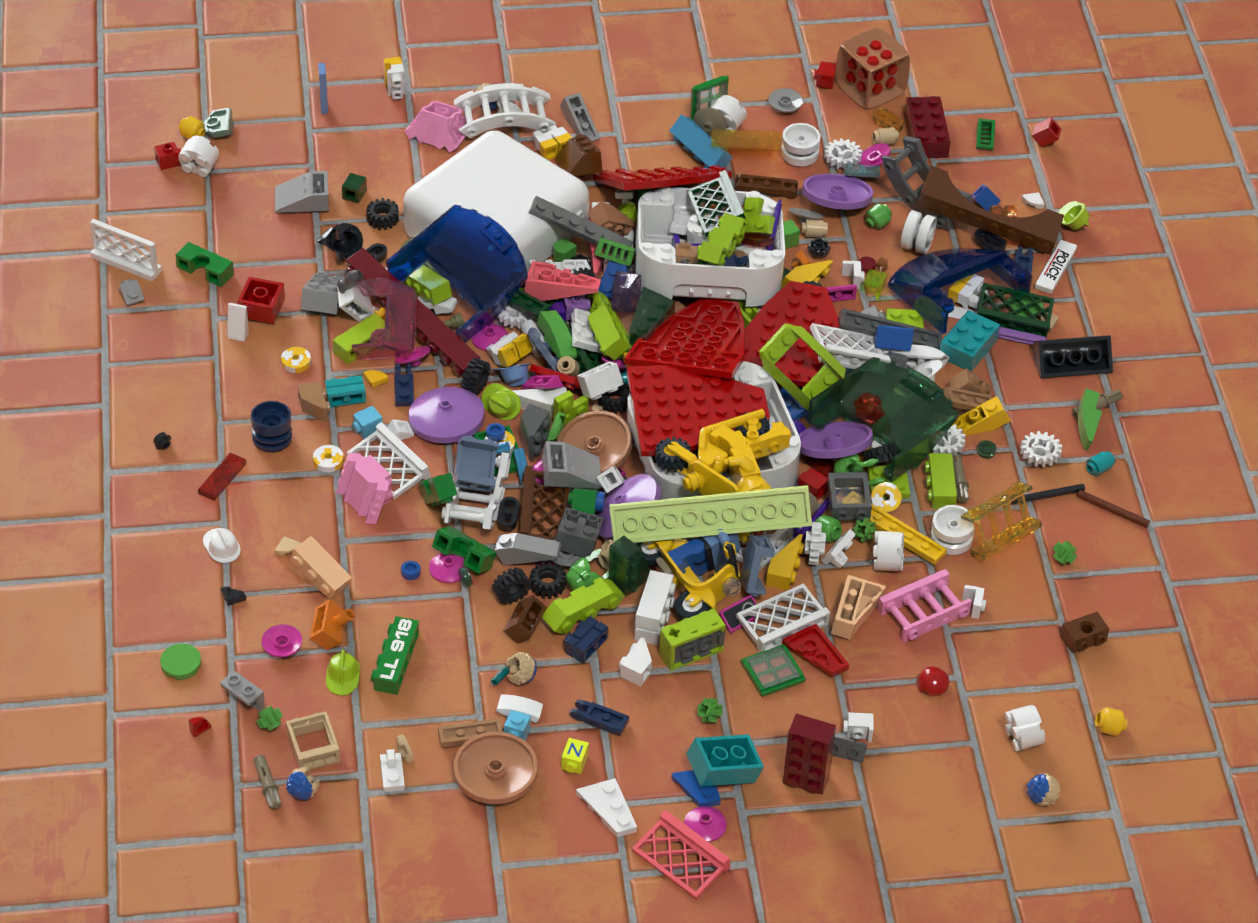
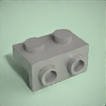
(244, 690)

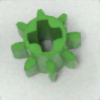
(869, 530)
(1065, 552)
(710, 710)
(269, 718)

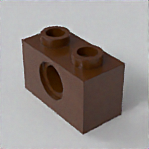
(525, 619)
(1084, 632)

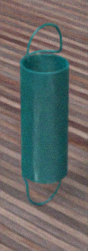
(499, 676)

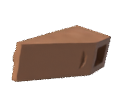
(611, 219)

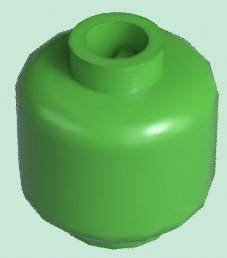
(878, 216)
(831, 527)

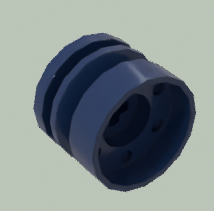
(271, 426)

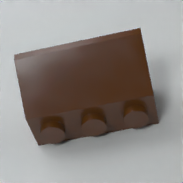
(580, 156)

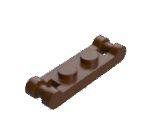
(766, 185)

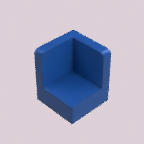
(985, 197)

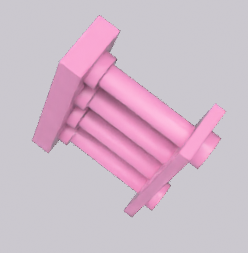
(923, 589)

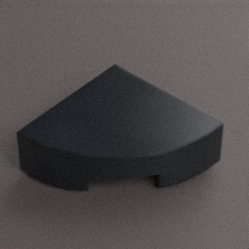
(232, 596)

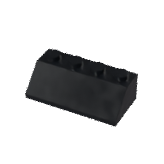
(1073, 356)

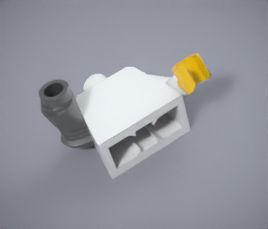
(352, 299)

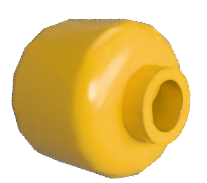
(191, 127)
(1110, 721)

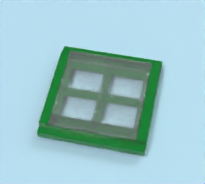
(707, 93)
(773, 670)

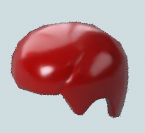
(933, 681)

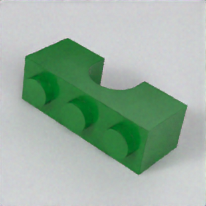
(193, 257)
(438, 489)
(476, 555)

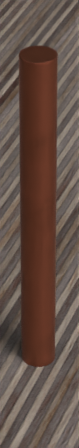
(1113, 508)

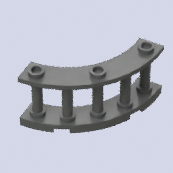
(915, 152)

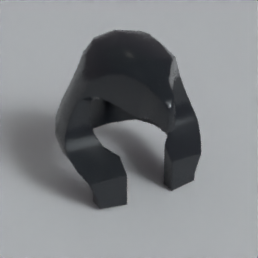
(343, 239)

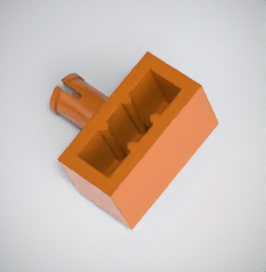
(329, 624)

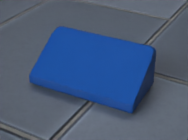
(893, 338)

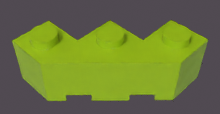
(722, 240)
(582, 604)

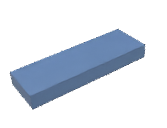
(323, 88)

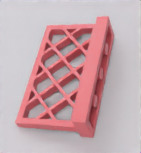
(694, 842)

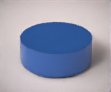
(495, 432)
(600, 499)
(410, 570)

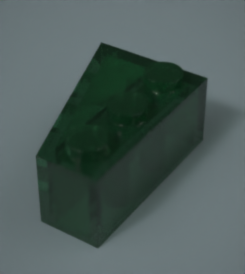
(650, 313)
(627, 566)

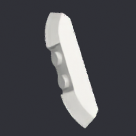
(920, 354)

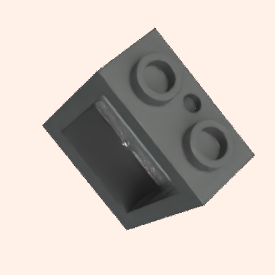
(849, 496)

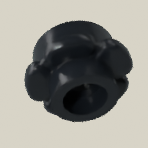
(162, 441)

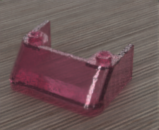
(400, 321)

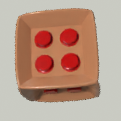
(872, 68)

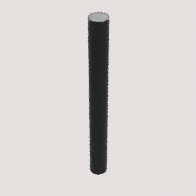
(1052, 493)

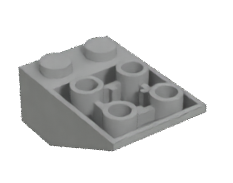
(303, 193)
(321, 293)
(569, 466)

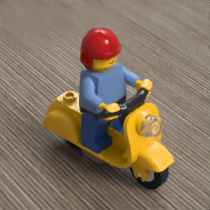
(694, 558)

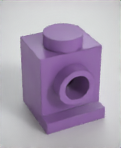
(578, 302)

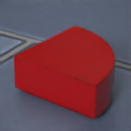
(198, 725)

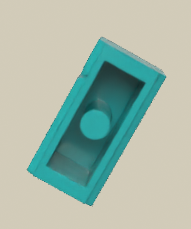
(345, 391)

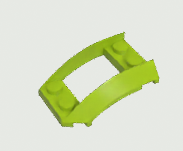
(780, 343)

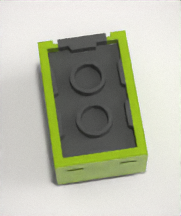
(692, 639)

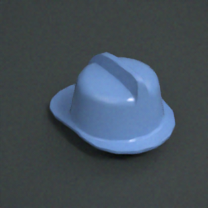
(514, 375)

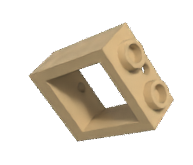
(316, 757)

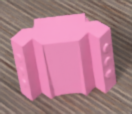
(438, 126)
(365, 486)

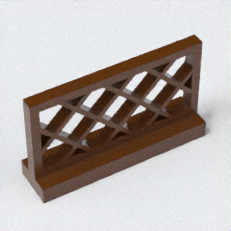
(527, 500)

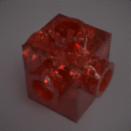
(868, 408)

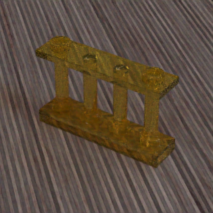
(747, 139)
(1013, 531)

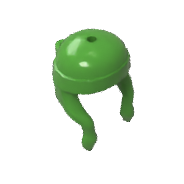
(853, 464)
(580, 572)

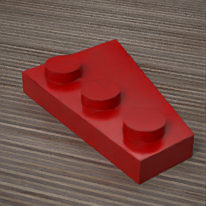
(568, 381)
(817, 649)

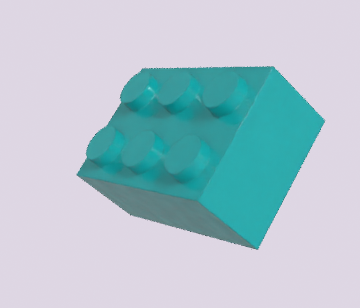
(970, 340)
(724, 760)

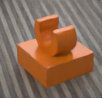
(803, 260)

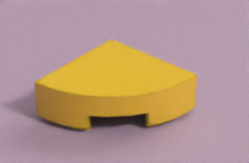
(375, 377)

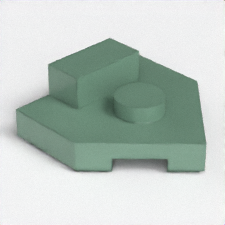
(219, 123)

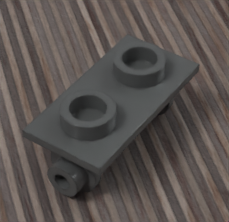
(849, 749)

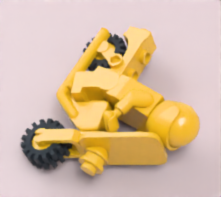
(723, 450)

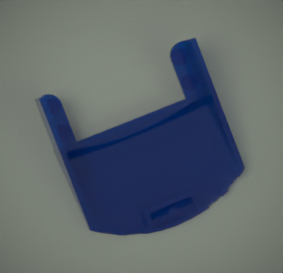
(475, 259)
(922, 277)

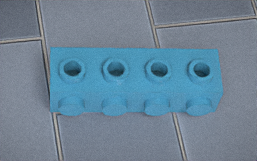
(699, 143)

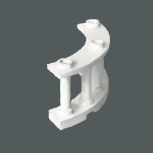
(503, 93)
(480, 515)

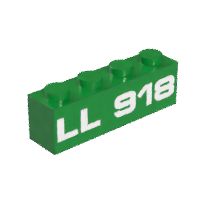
(395, 655)

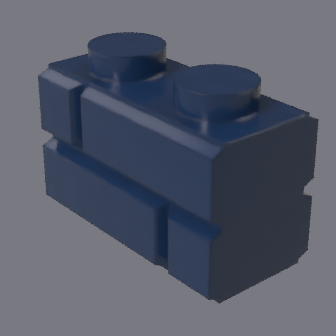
(585, 639)

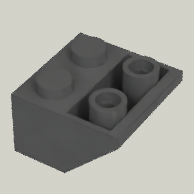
(534, 430)
(578, 532)

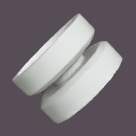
(800, 144)
(918, 232)
(951, 530)

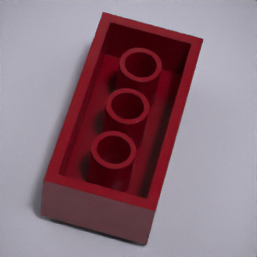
(927, 122)
(809, 754)

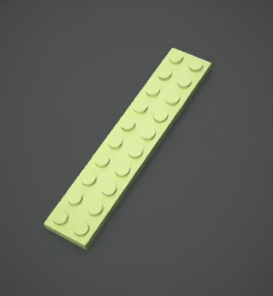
(707, 513)

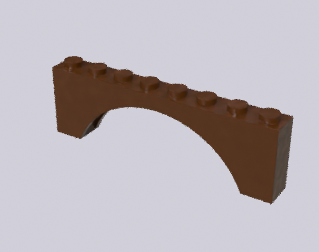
(1033, 231)

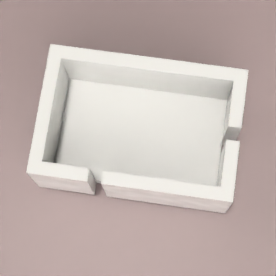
(655, 606)

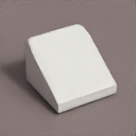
(401, 429)

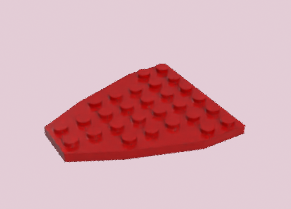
(658, 177)
(795, 305)
(697, 339)
(682, 403)

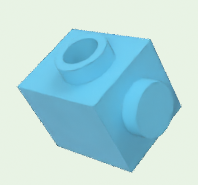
(366, 421)
(518, 724)

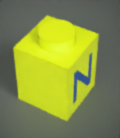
(575, 756)

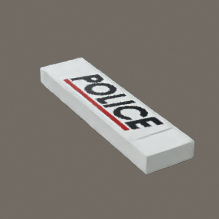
(1055, 267)

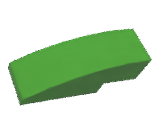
(556, 333)
(1088, 417)

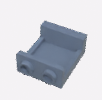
(475, 464)
(756, 548)

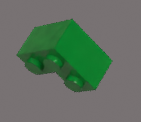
(583, 499)

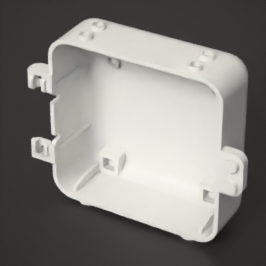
(499, 182)

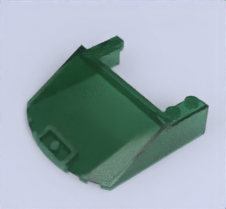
(913, 407)

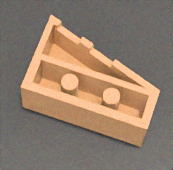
(319, 568)
(855, 606)

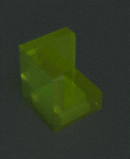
(876, 280)

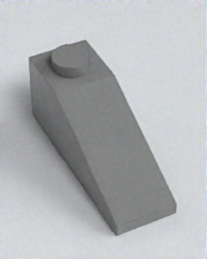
(578, 116)
(523, 548)

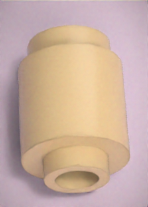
(885, 135)
(814, 228)
(573, 368)

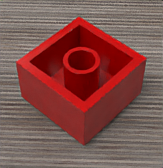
(262, 299)

